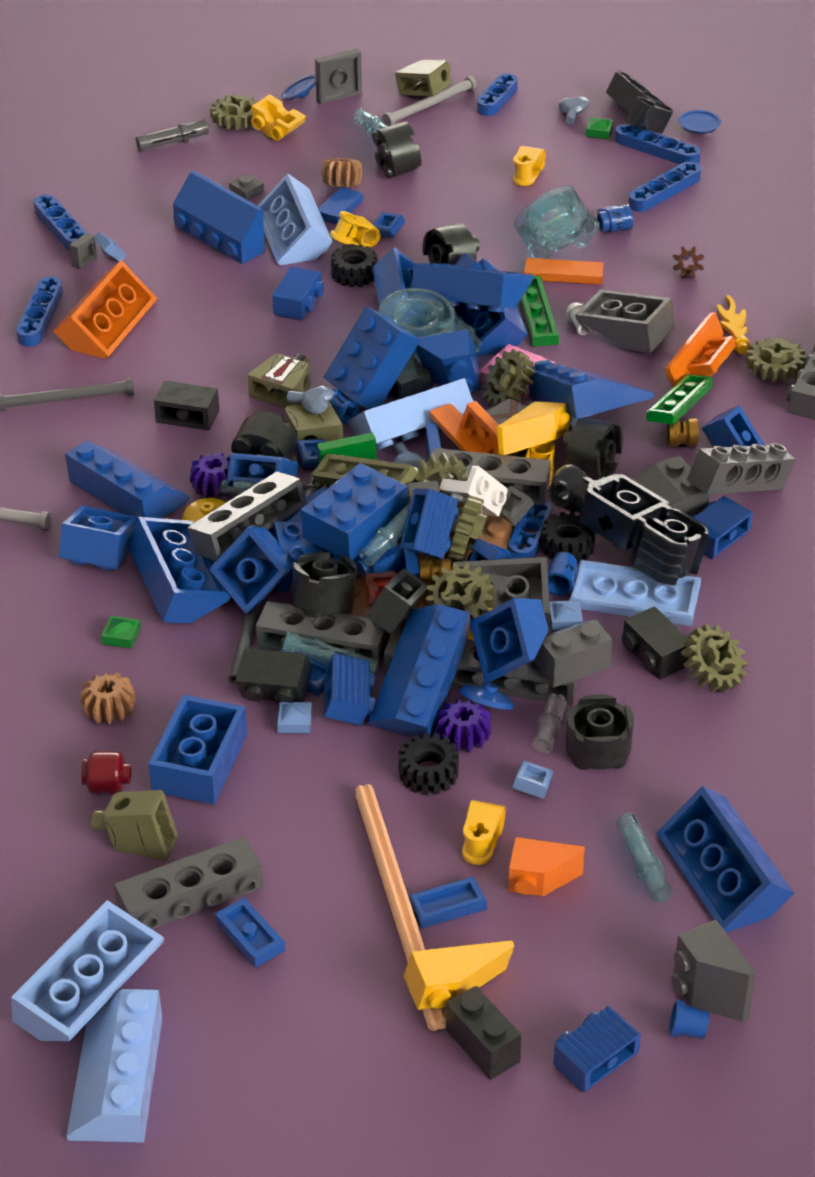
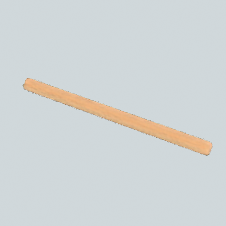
(394, 886)

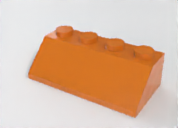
(106, 313)

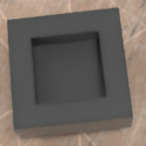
(246, 186)
(83, 251)
(515, 506)

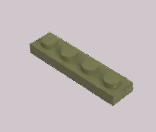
(336, 466)

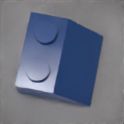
(450, 358)
(96, 537)
(251, 567)
(509, 636)

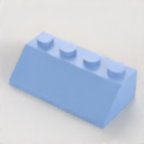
(294, 223)
(409, 414)
(83, 974)
(117, 1069)

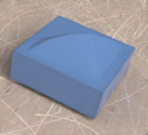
(109, 247)
(565, 614)
(295, 717)
(533, 779)

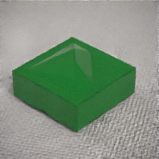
(599, 127)
(121, 631)

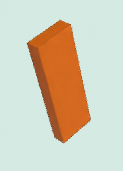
(565, 270)

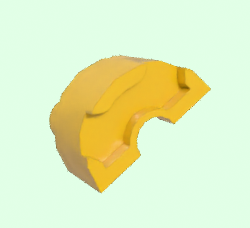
(273, 118)

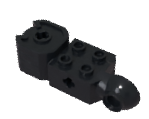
(663, 539)

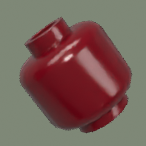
(105, 772)

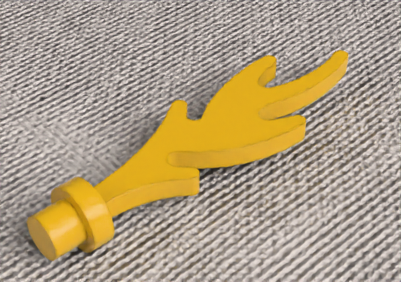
(733, 324)

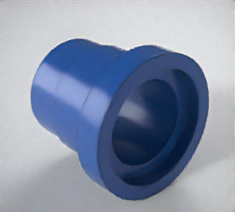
(688, 1021)

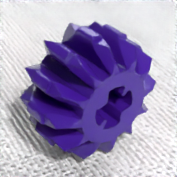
(208, 473)
(464, 724)

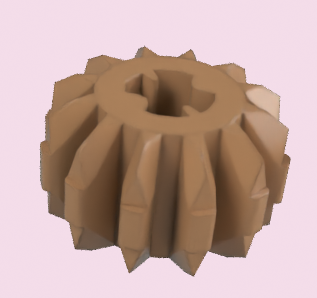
(341, 172)
(107, 698)

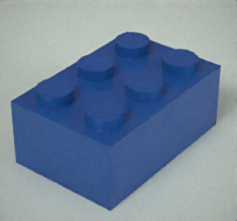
(371, 358)
(352, 510)
(198, 749)

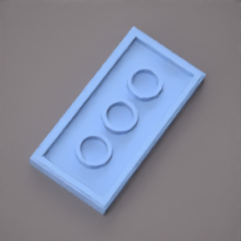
(629, 592)

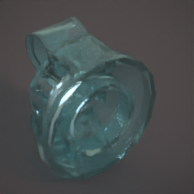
(555, 222)
(419, 312)

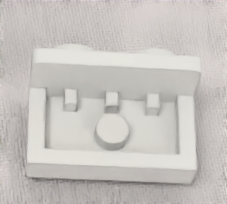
(479, 485)

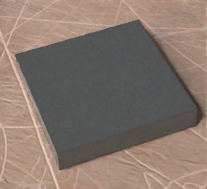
(338, 76)

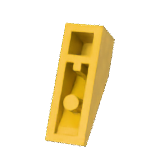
(533, 426)
(445, 973)

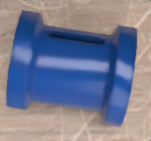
(343, 406)

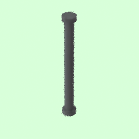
(66, 394)

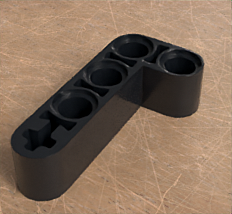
(643, 106)

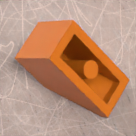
(543, 866)

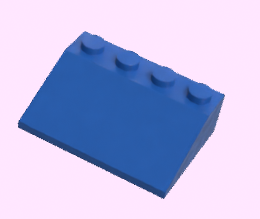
(582, 390)

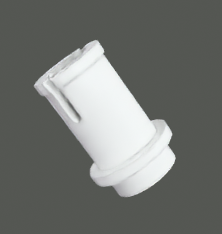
(571, 310)

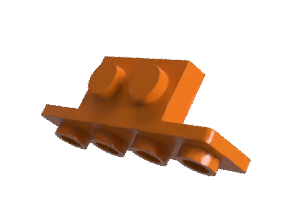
(701, 352)
(471, 431)

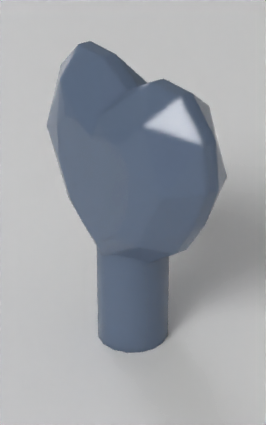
(573, 107)
(313, 400)
(407, 457)

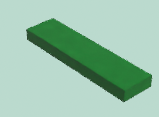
(538, 315)
(679, 399)

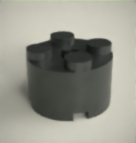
(396, 149)
(449, 243)
(265, 436)
(593, 446)
(324, 584)
(599, 732)

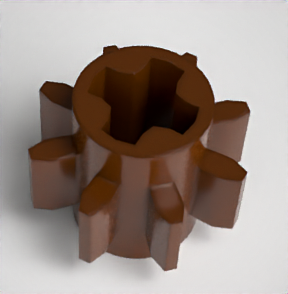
(691, 269)

